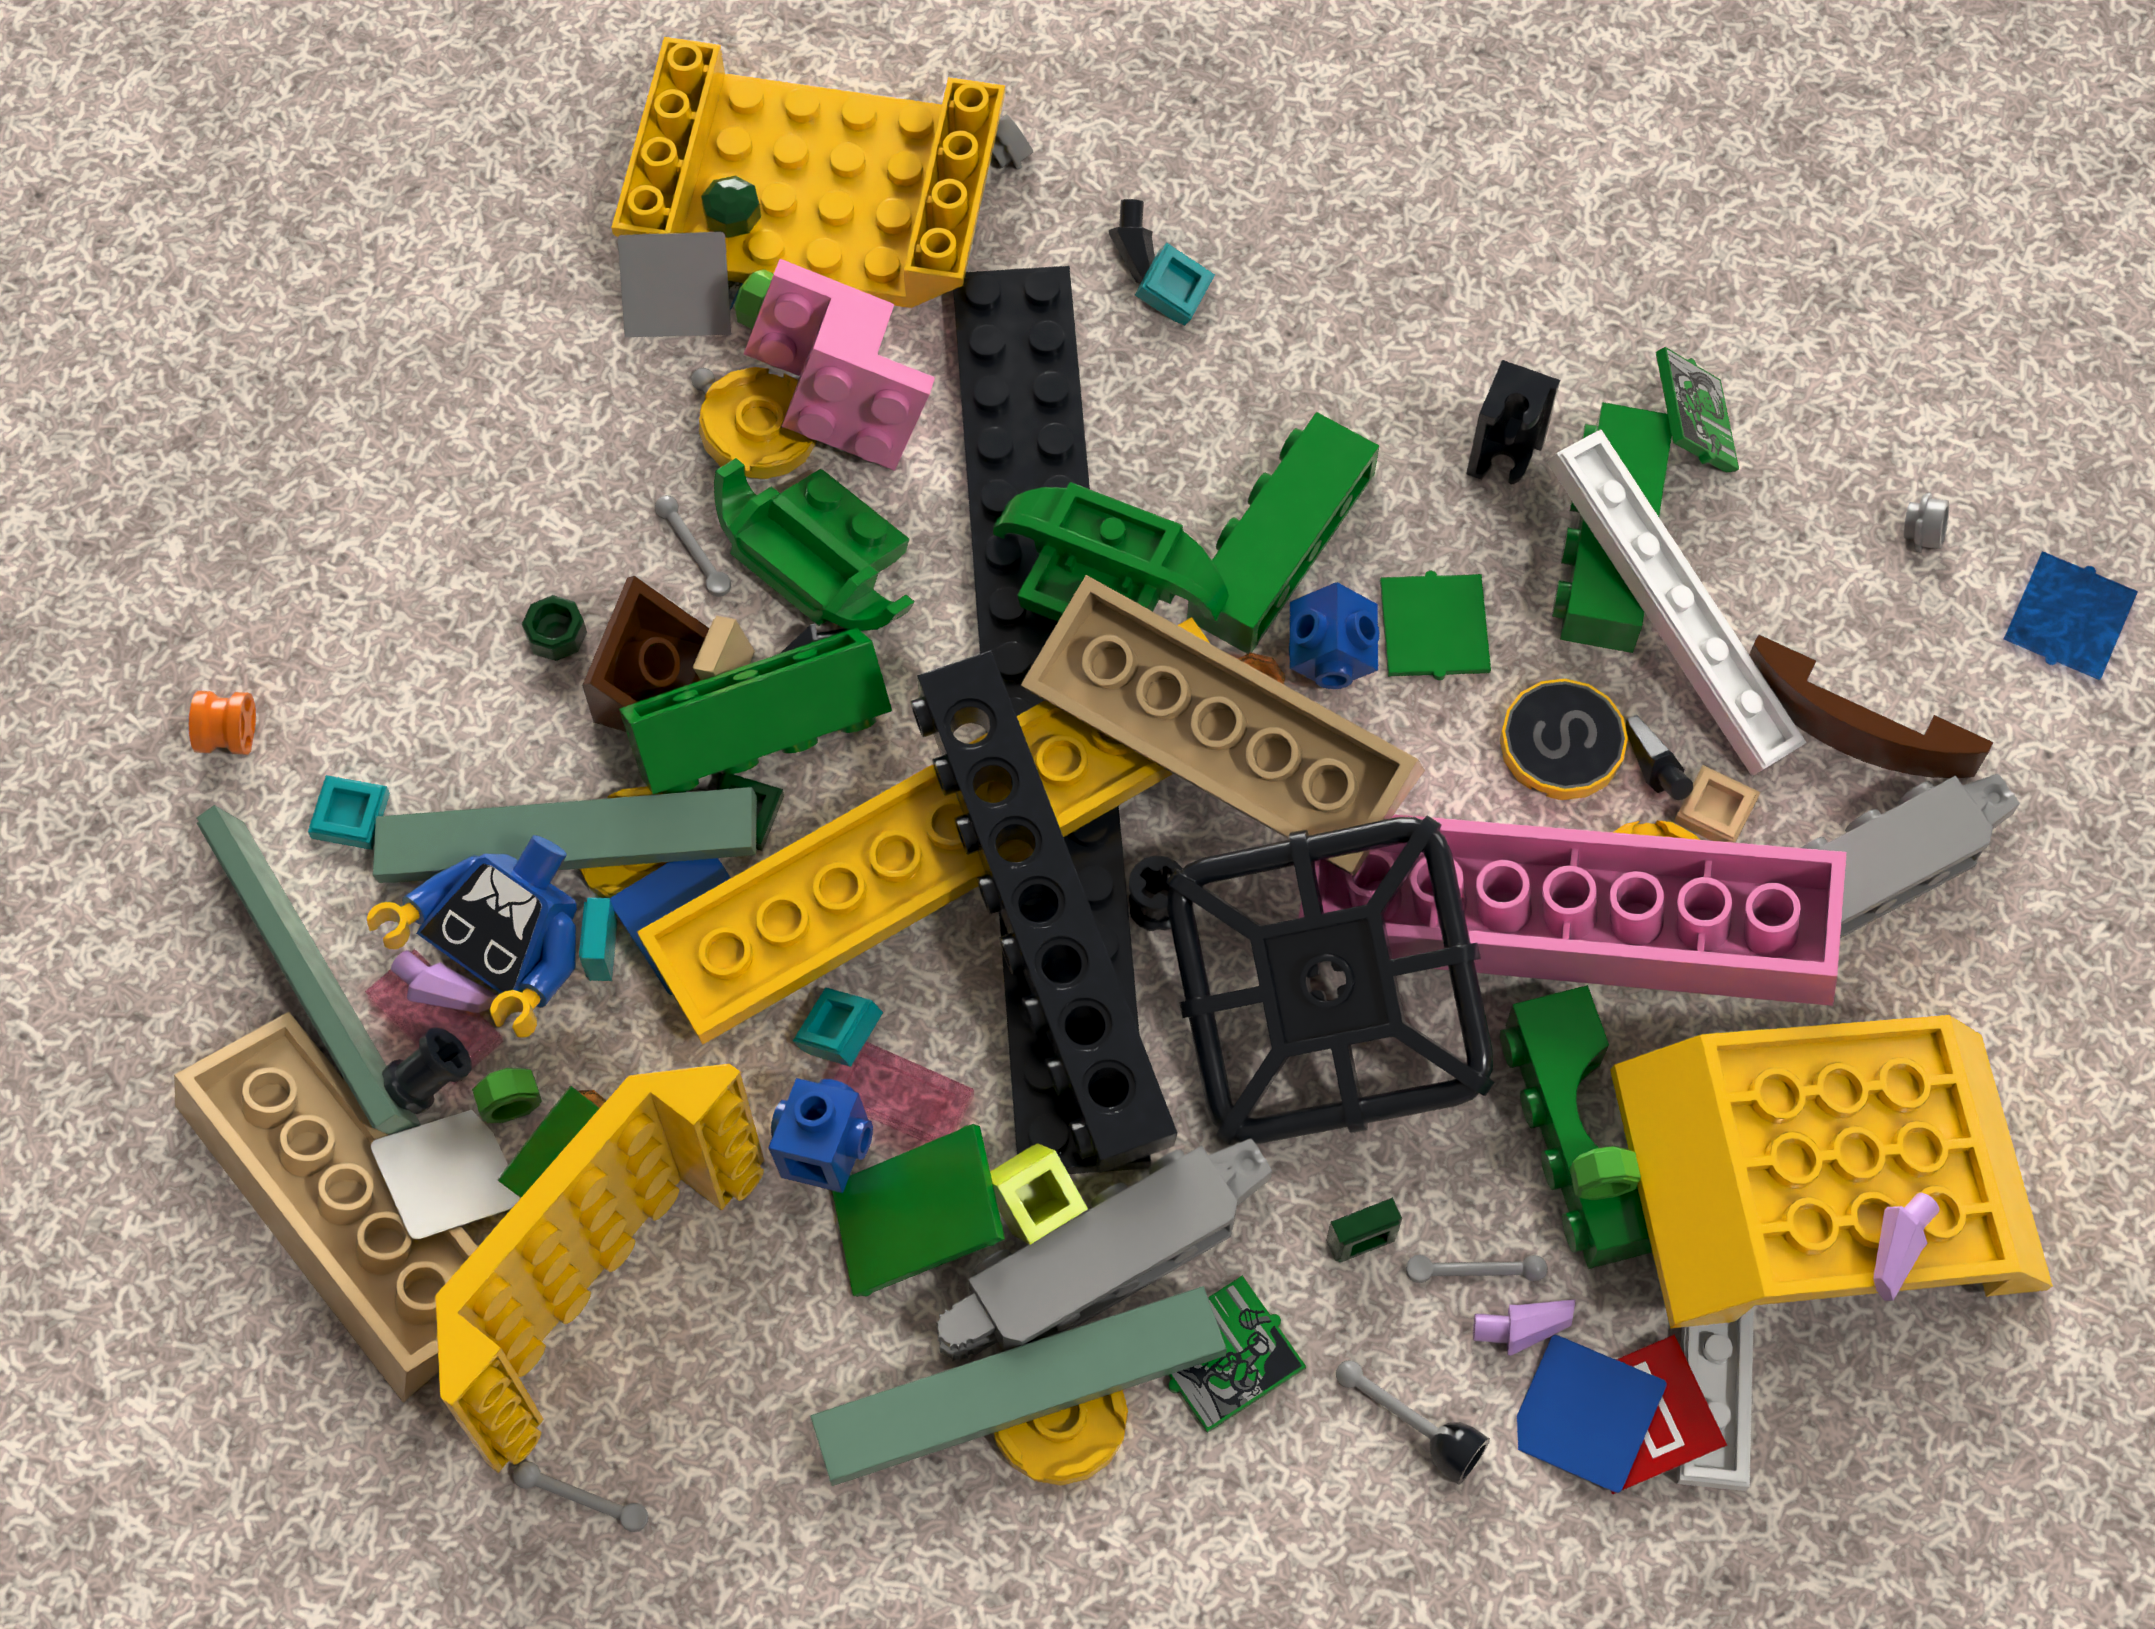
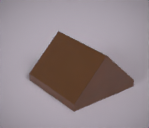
(642, 653)

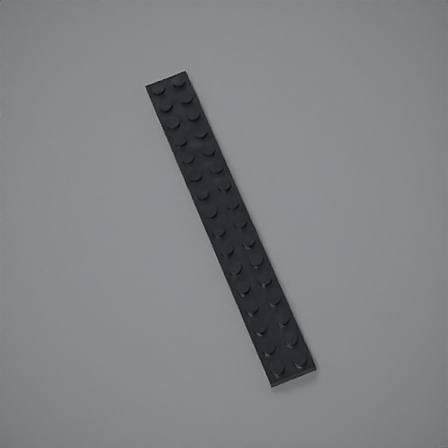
(1022, 436)

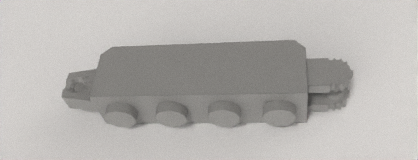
(1916, 845)
(1106, 1252)

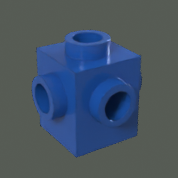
(1334, 636)
(820, 1133)

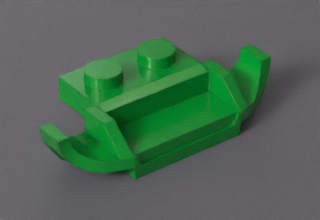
(1113, 544)
(813, 546)

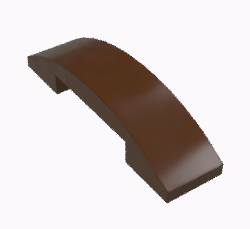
(1862, 733)

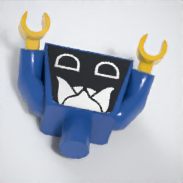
(497, 923)

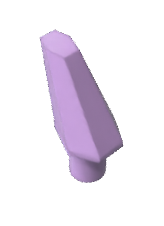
(440, 985)
(1901, 1243)
(1524, 1324)

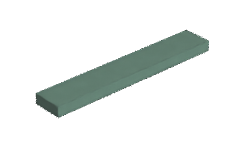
(588, 831)
(304, 968)
(1017, 1385)

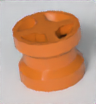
(222, 722)

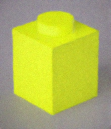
(1035, 1193)

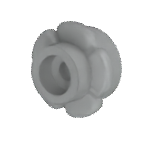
(1010, 144)
(1927, 522)

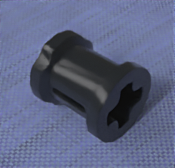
(1151, 876)
(428, 1069)

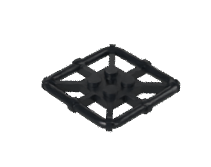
(1366, 1006)

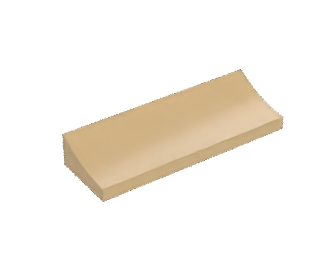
(1217, 720)
(307, 1167)

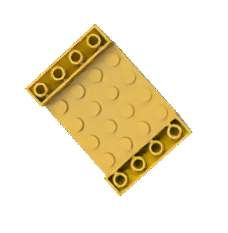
(842, 178)
(1788, 1145)
(573, 1227)

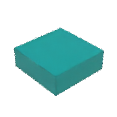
(1174, 284)
(348, 812)
(598, 939)
(838, 1026)

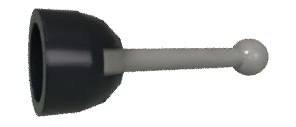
(1453, 1447)

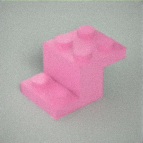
(832, 343)

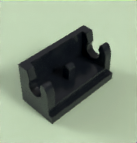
(1513, 419)

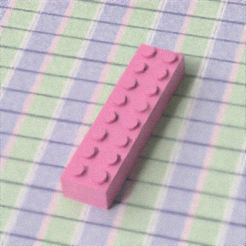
(1622, 909)

